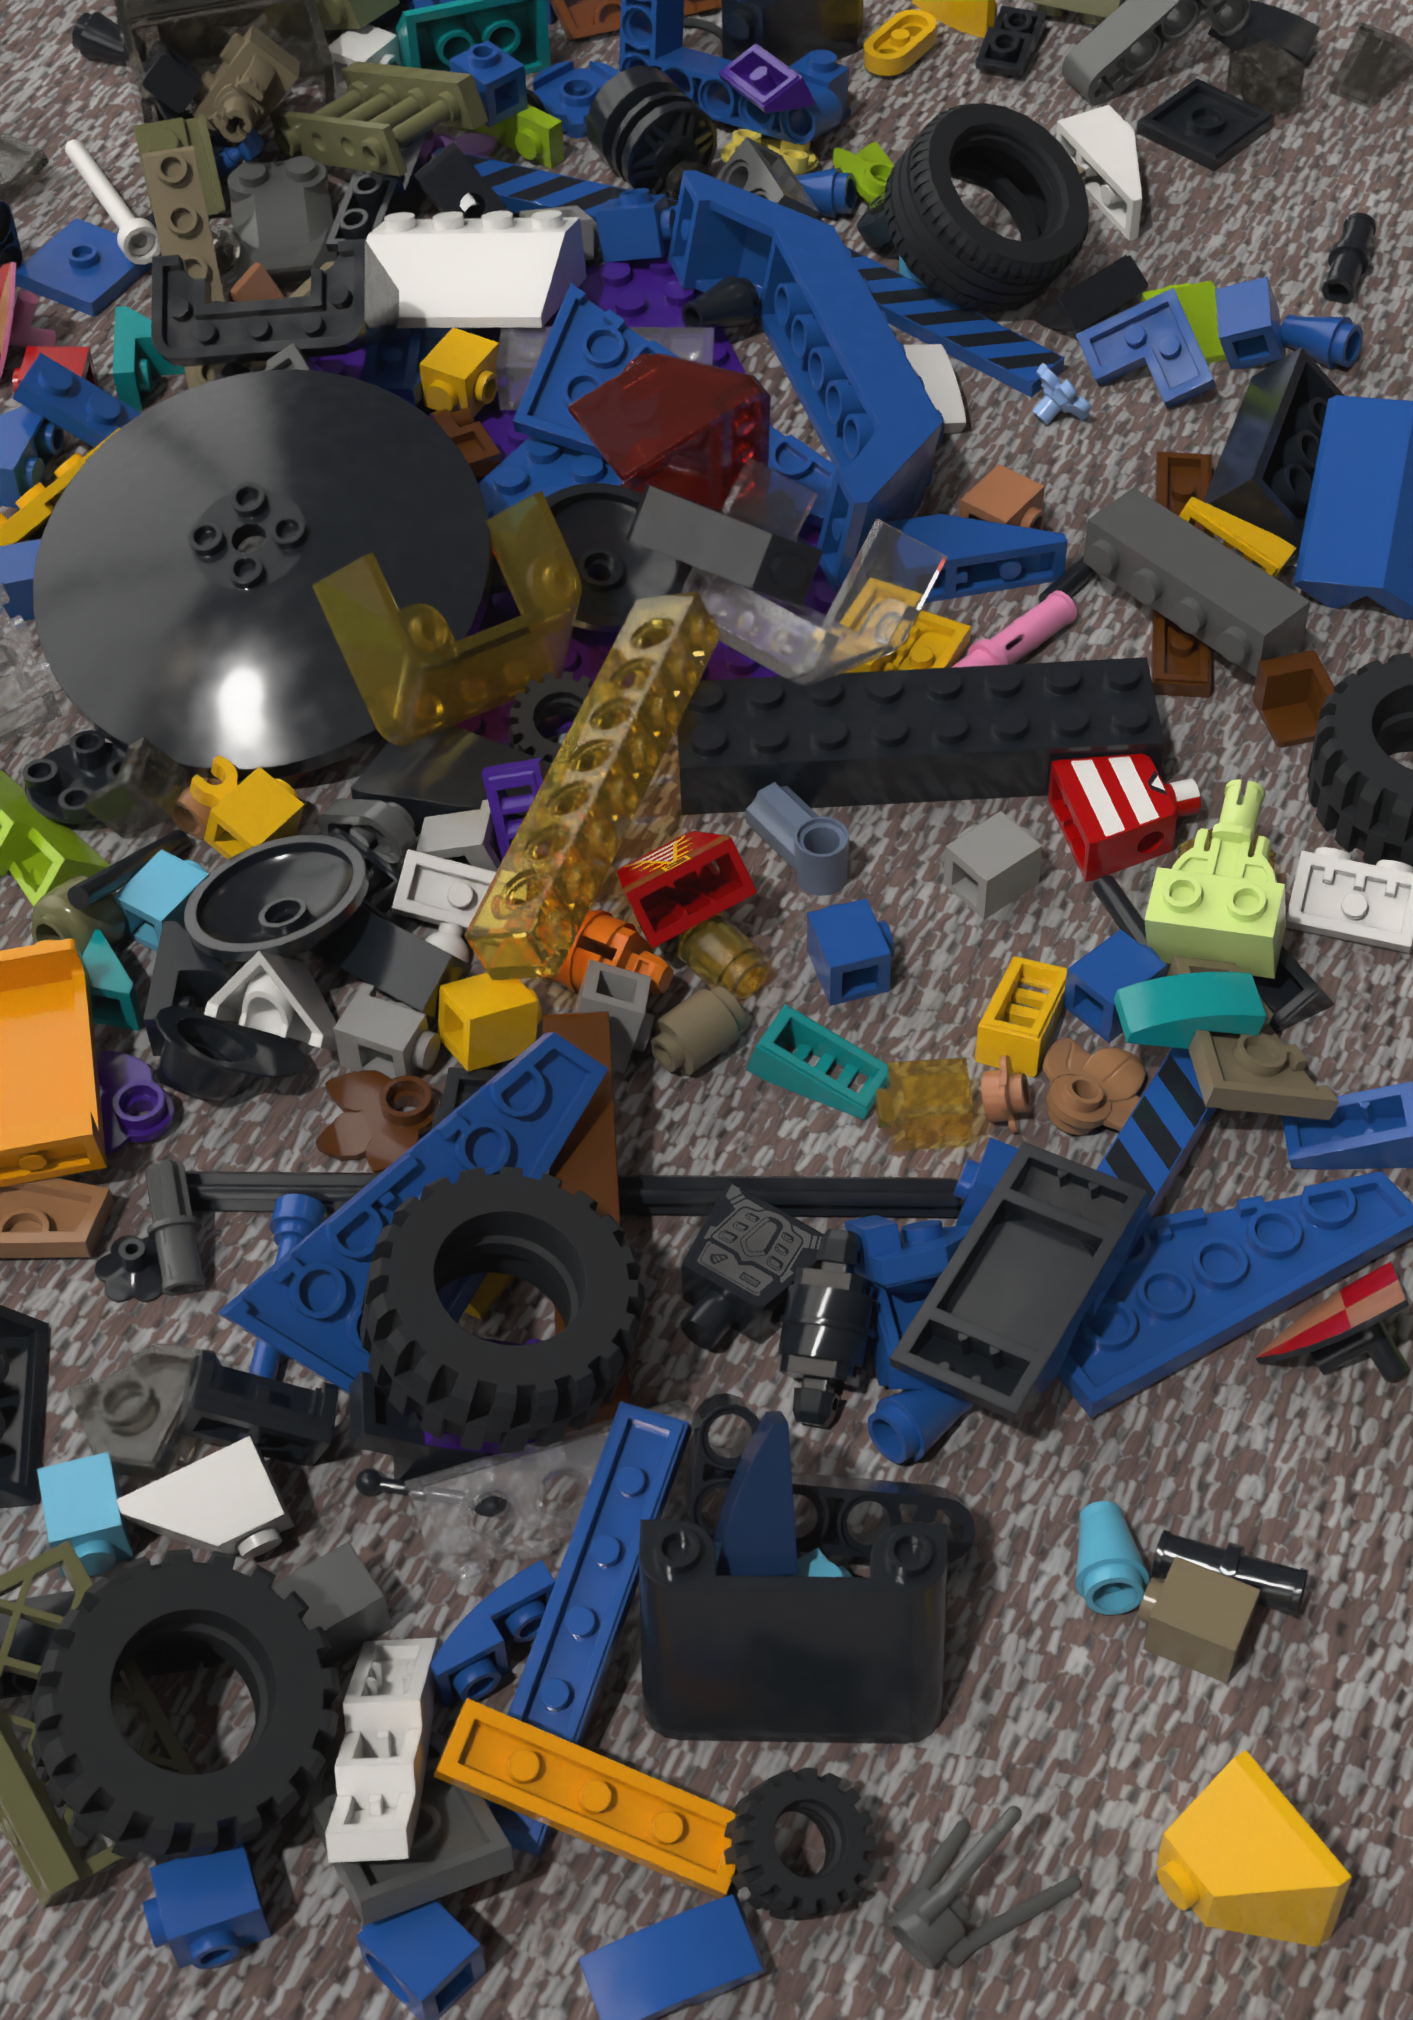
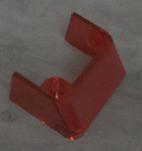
(678, 425)

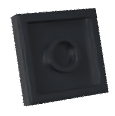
(1205, 124)

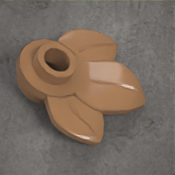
(1089, 1087)

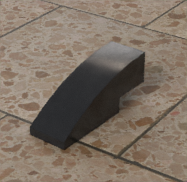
(393, 960)

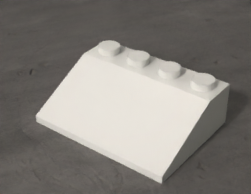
(480, 269)

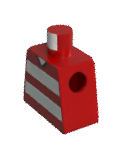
(1117, 810)

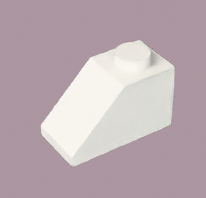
(215, 1503)

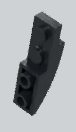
(378, 195)

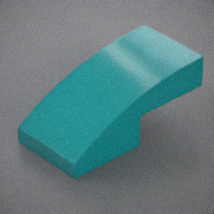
(1175, 1006)

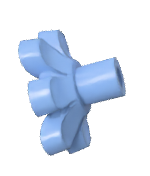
(1058, 398)

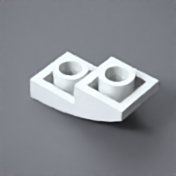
(940, 383)

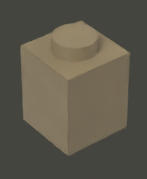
(1198, 1618)

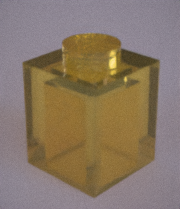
(926, 1104)

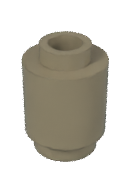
(697, 1030)

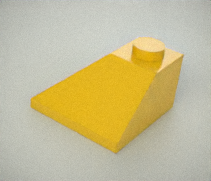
(1251, 1861)

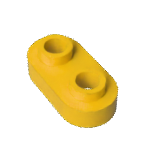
(900, 42)

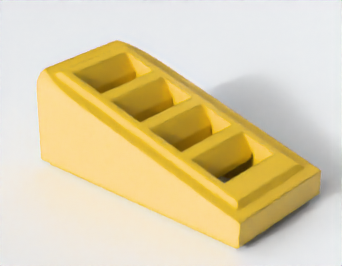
(1251, 540)
(1025, 1043)

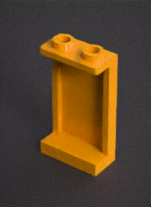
(47, 1065)

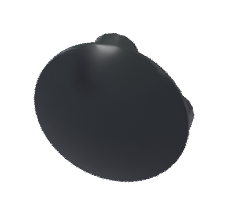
(66, 776)

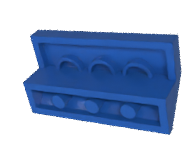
(1361, 507)

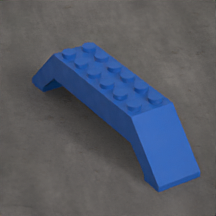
(831, 346)

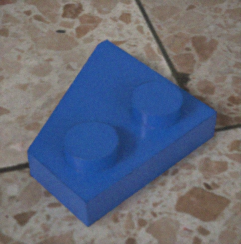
(396, 360)

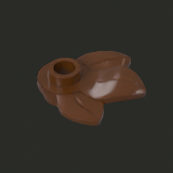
(373, 1118)

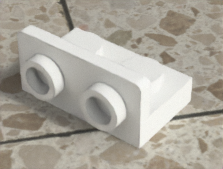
(1353, 899)

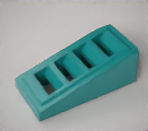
(792, 1073)

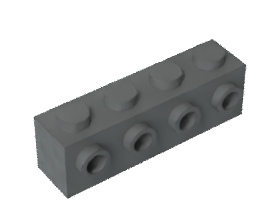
(1195, 581)

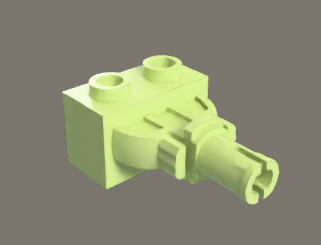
(1223, 898)

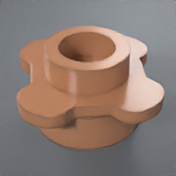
(1005, 1094)

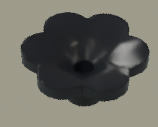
(131, 1270)

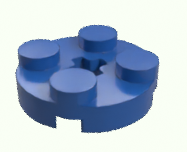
(570, 91)

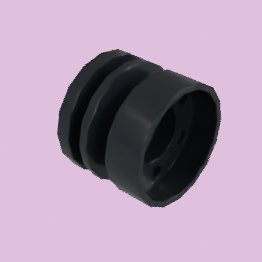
(647, 127)

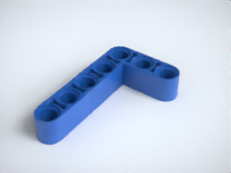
(654, 37)

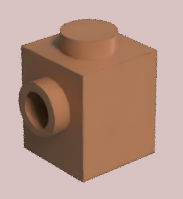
(1005, 499)

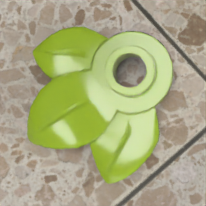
(869, 168)

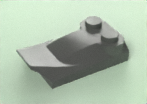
(282, 217)

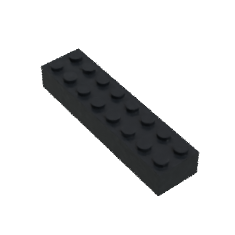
(911, 733)

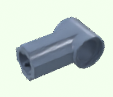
(808, 843)

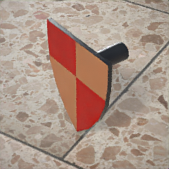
(1348, 1327)

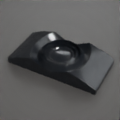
(1022, 1282)

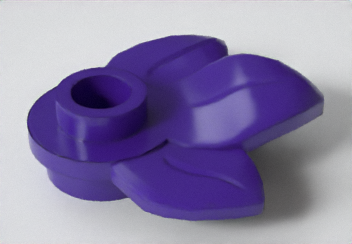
(125, 1091)

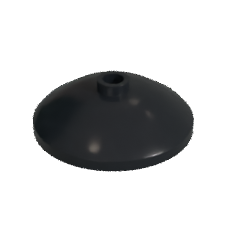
(595, 529)
(277, 898)

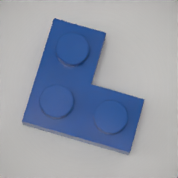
(1151, 335)

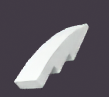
(383, 1751)

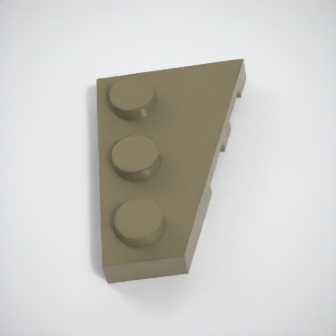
(1250, 1069)

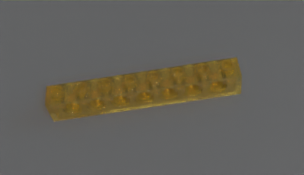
(593, 789)

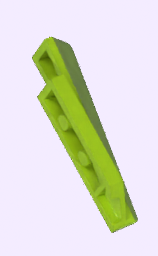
(38, 849)

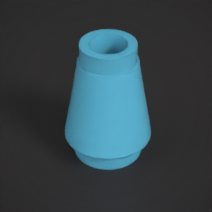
(1108, 1561)

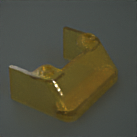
(407, 658)

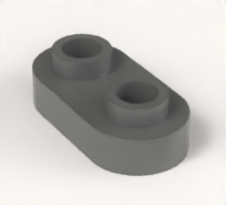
(377, 824)

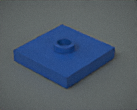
(80, 268)

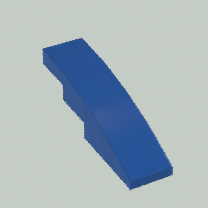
(1364, 1132)

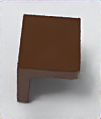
(1291, 695)

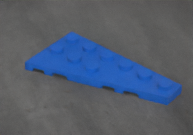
(594, 347)
(1222, 1273)
(316, 1291)

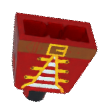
(680, 885)

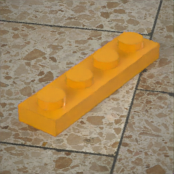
(589, 1797)

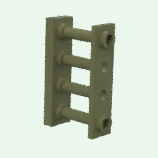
(379, 116)

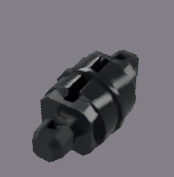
(827, 1328)

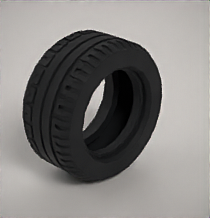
(1027, 175)

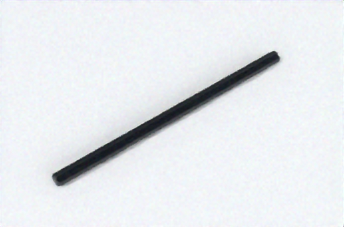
(636, 1193)

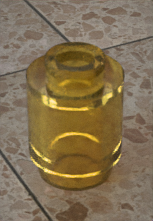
(723, 957)

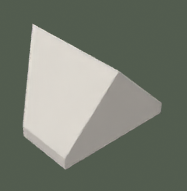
(276, 998)

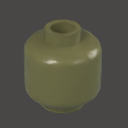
(58, 920)

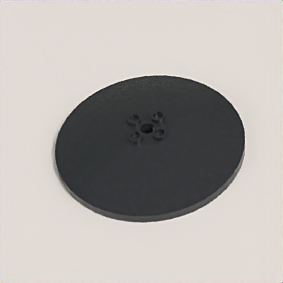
(226, 649)

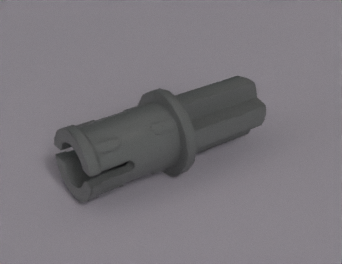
(174, 1228)

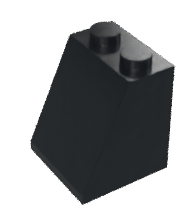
(792, 27)

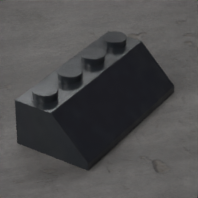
(1274, 447)

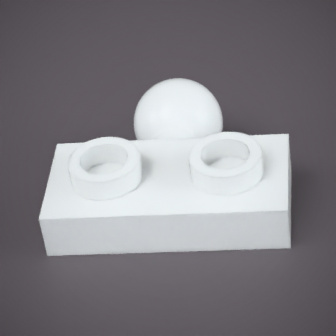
(442, 895)

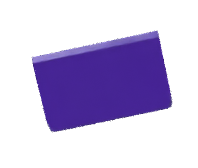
(767, 81)

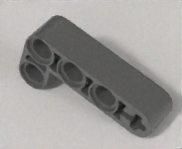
(1138, 37)

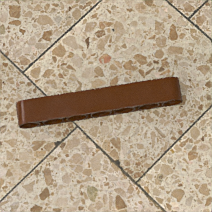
(590, 1152)

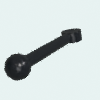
(371, 1482)

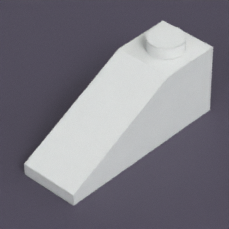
(1108, 153)

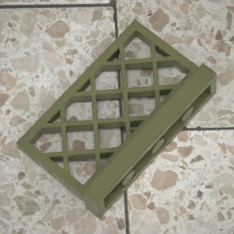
(26, 1811)

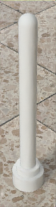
(136, 236)

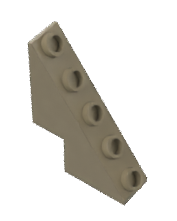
(184, 226)

